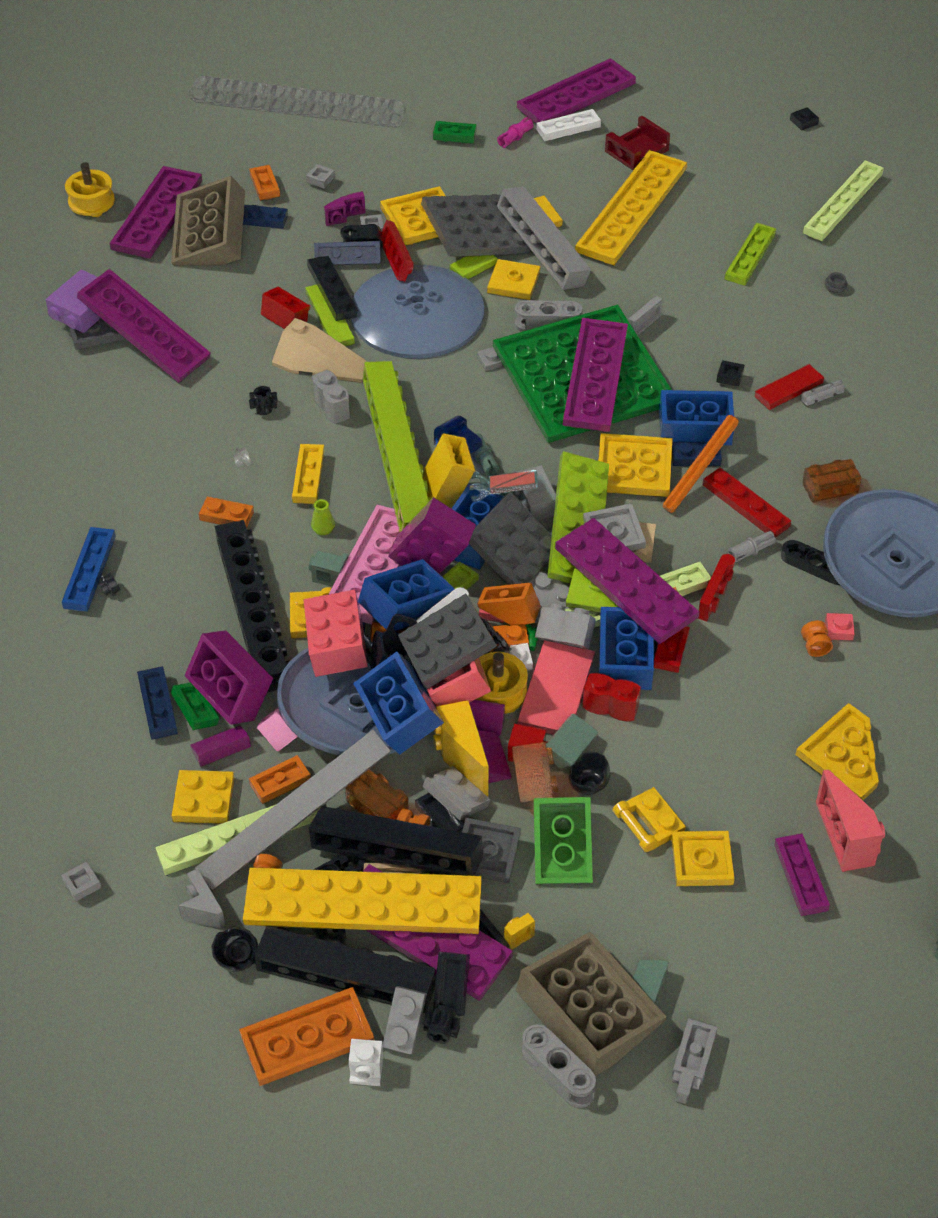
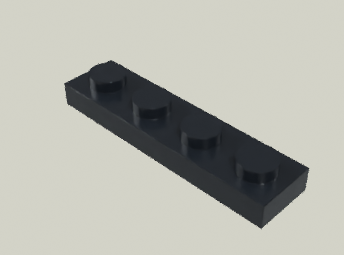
(332, 288)

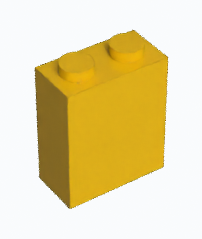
(448, 469)

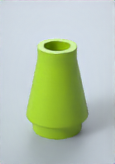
(322, 518)

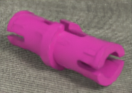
(515, 132)

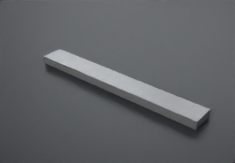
(292, 810)

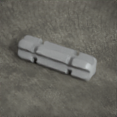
(822, 392)

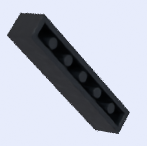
(396, 842)
(340, 966)

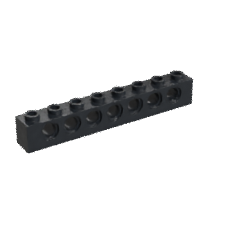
(251, 598)

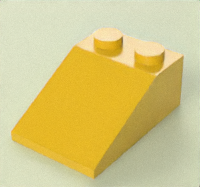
(461, 743)

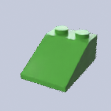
(563, 840)

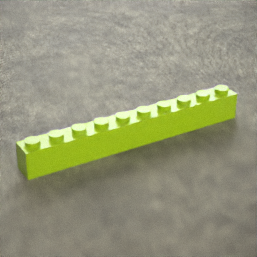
(395, 441)

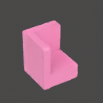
(276, 730)

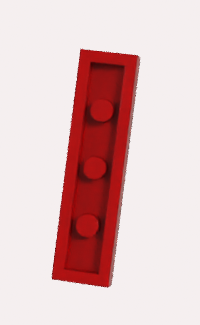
(396, 251)
(746, 502)

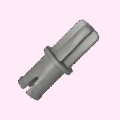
(751, 546)

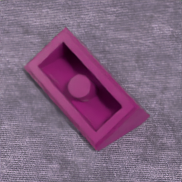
(488, 716)
(221, 745)
(495, 757)

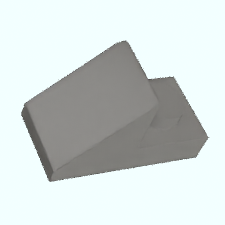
(202, 906)

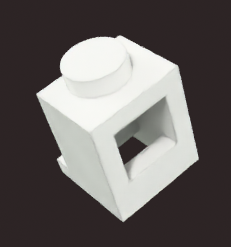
(365, 1062)

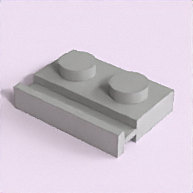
(456, 793)

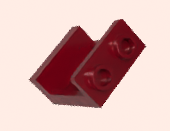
(635, 144)

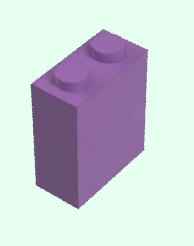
(67, 308)

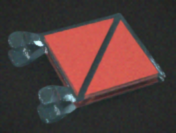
(503, 483)

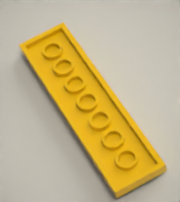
(631, 207)
(363, 900)

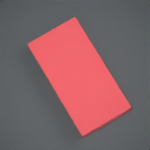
(556, 686)

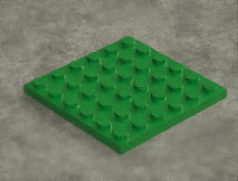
(542, 368)

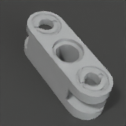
(544, 312)
(574, 1081)

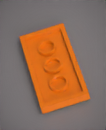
(305, 1036)

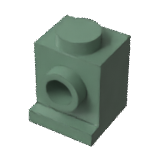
(326, 567)

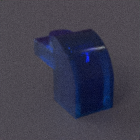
(458, 427)

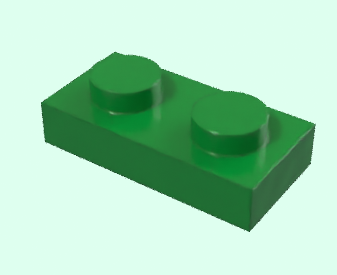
(454, 132)
(194, 706)

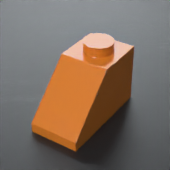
(511, 603)

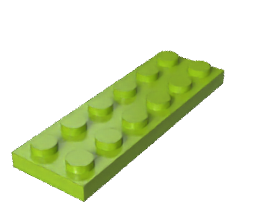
(579, 490)

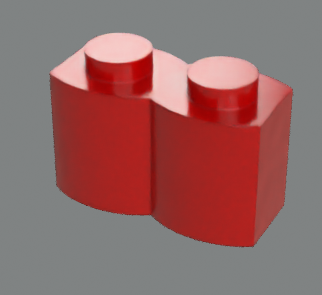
(611, 697)

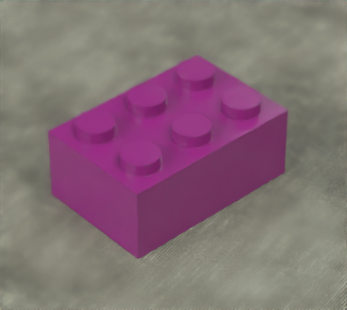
(433, 535)
(228, 677)

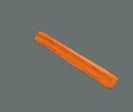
(700, 463)

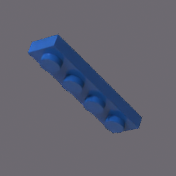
(88, 569)

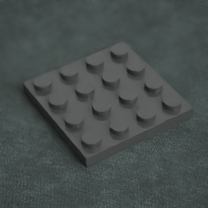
(472, 226)

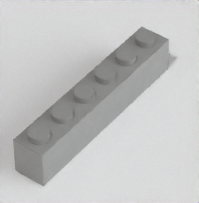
(543, 238)

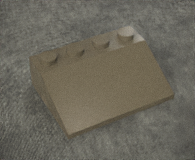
(209, 224)
(589, 1002)

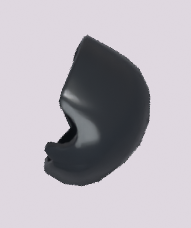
(590, 773)
(234, 949)

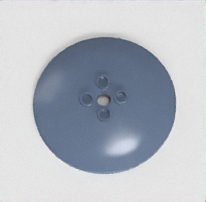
(441, 320)
(872, 529)
(322, 706)

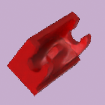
(283, 307)

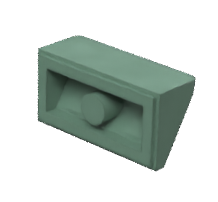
(571, 741)
(651, 976)

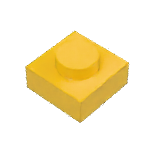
(519, 930)

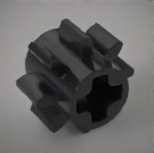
(263, 400)
(441, 1024)

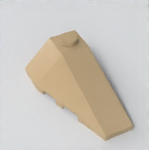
(313, 351)

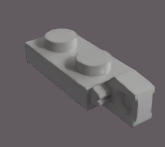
(693, 1058)

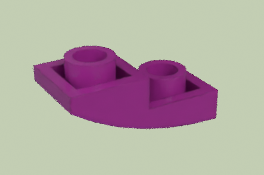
(339, 209)

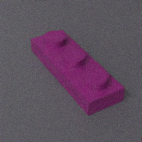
(801, 874)

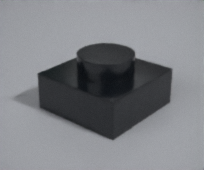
(804, 118)
(730, 373)

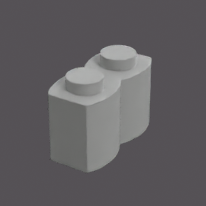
(331, 396)
(566, 626)

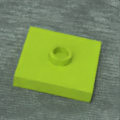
(586, 595)

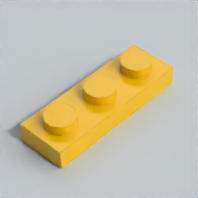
(308, 473)

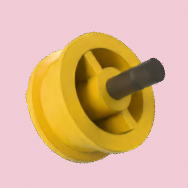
(89, 191)
(506, 679)

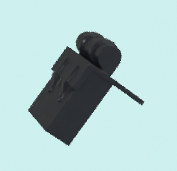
(388, 642)

